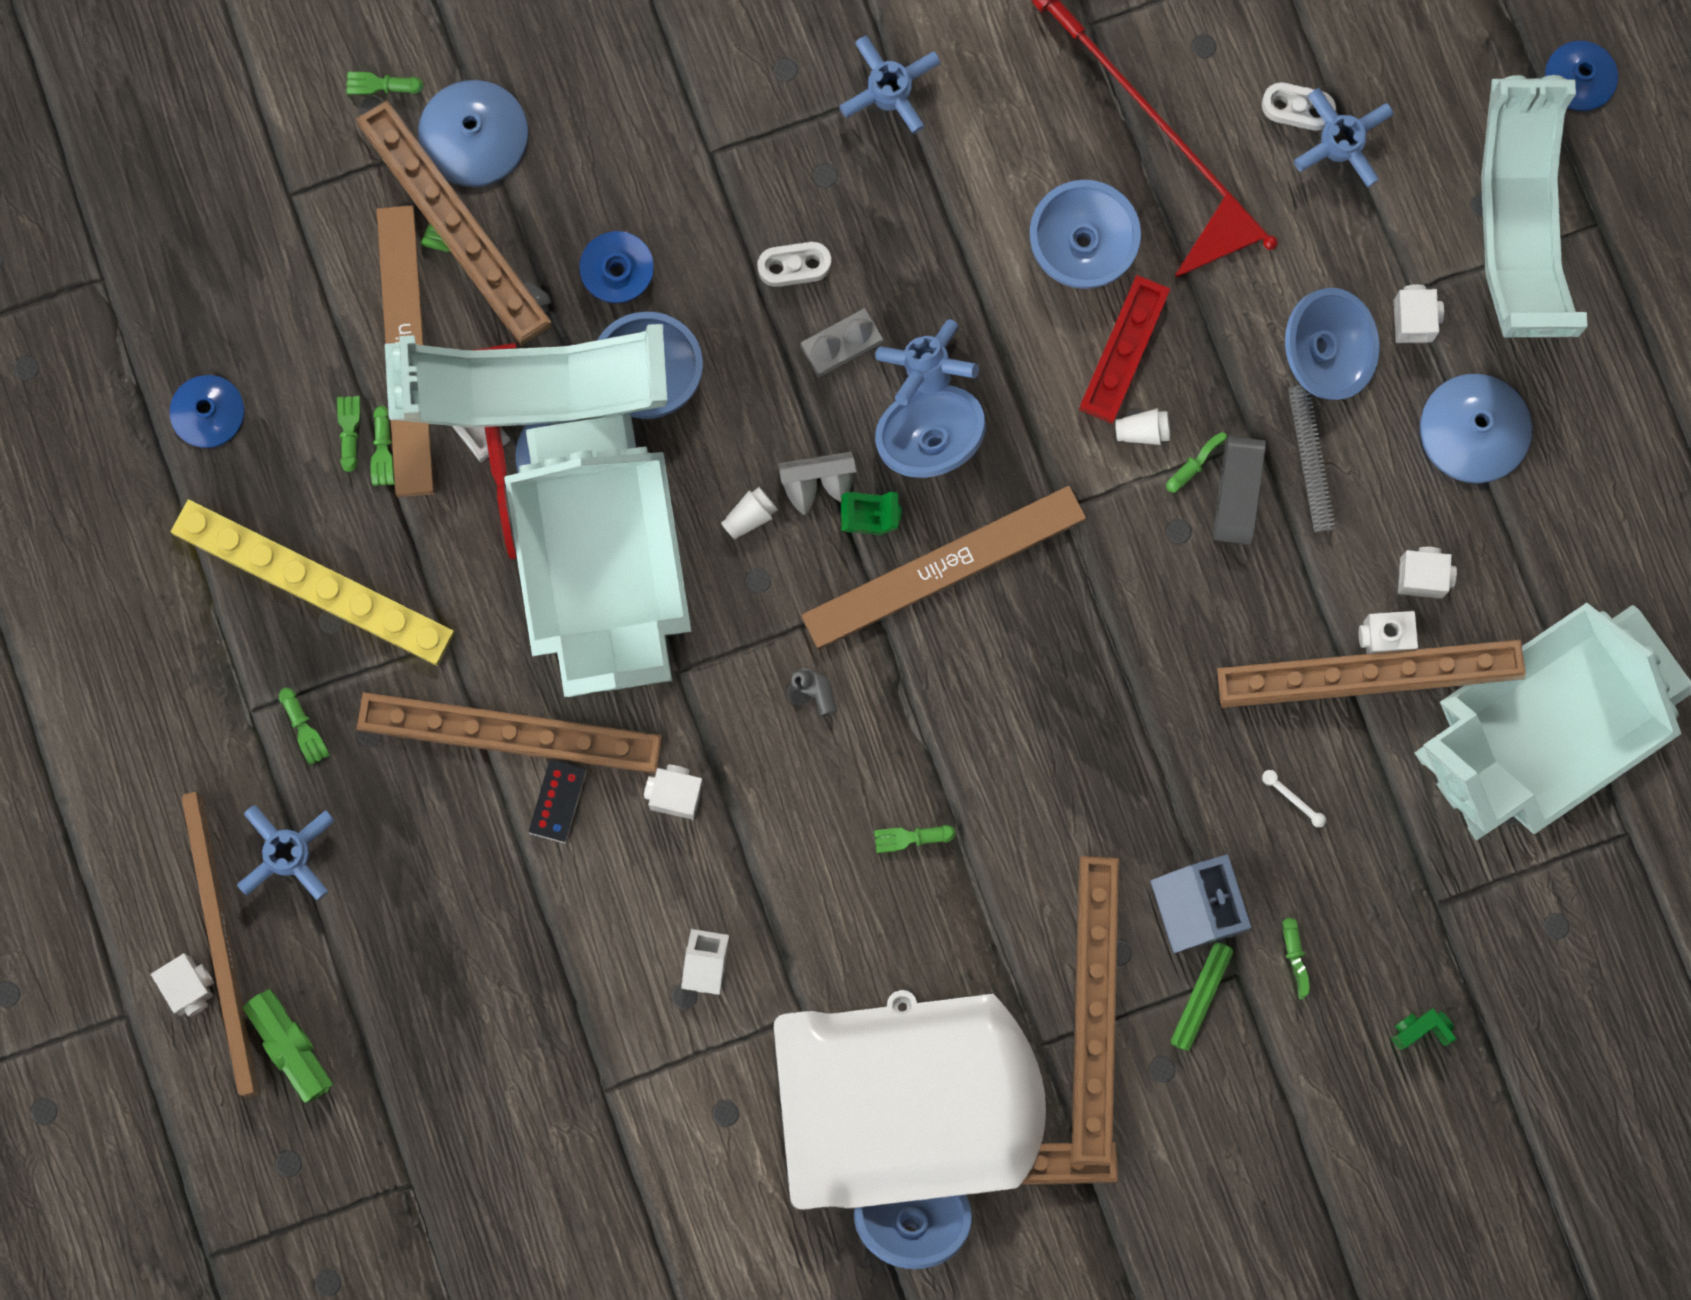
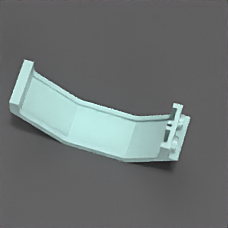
(1523, 207)
(526, 383)

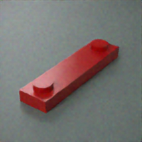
(1124, 349)

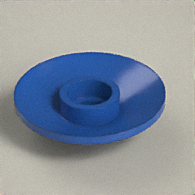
(1591, 90)
(613, 250)
(219, 423)

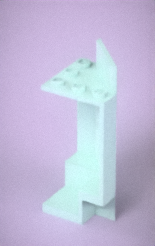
(598, 554)
(1586, 713)

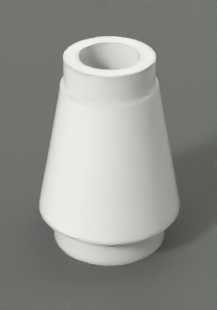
(1145, 427)
(749, 513)

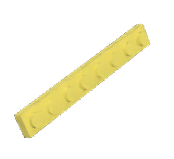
(312, 582)

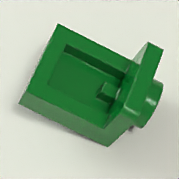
(870, 513)
(1414, 1027)

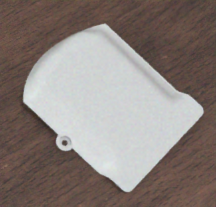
(907, 1101)

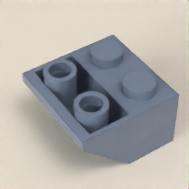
(1200, 904)

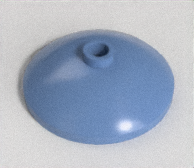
(478, 154)
(1091, 212)
(1345, 343)
(681, 354)
(931, 432)
(1460, 445)
(939, 1223)

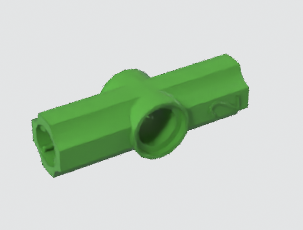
(288, 1046)

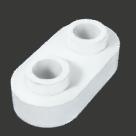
(1296, 104)
(793, 261)

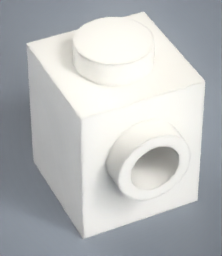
(1417, 314)
(1426, 573)
(1388, 632)
(674, 792)
(704, 969)
(184, 985)

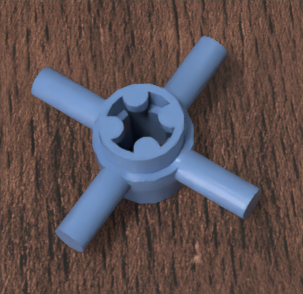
(885, 97)
(1343, 151)
(927, 363)
(277, 840)

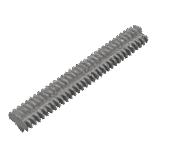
(1310, 460)

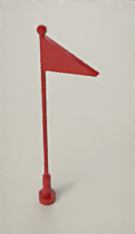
(1231, 224)

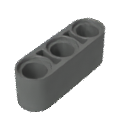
(1239, 490)

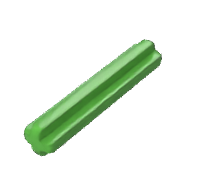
(1201, 996)

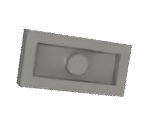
(841, 342)
(801, 478)

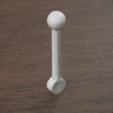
(1270, 778)

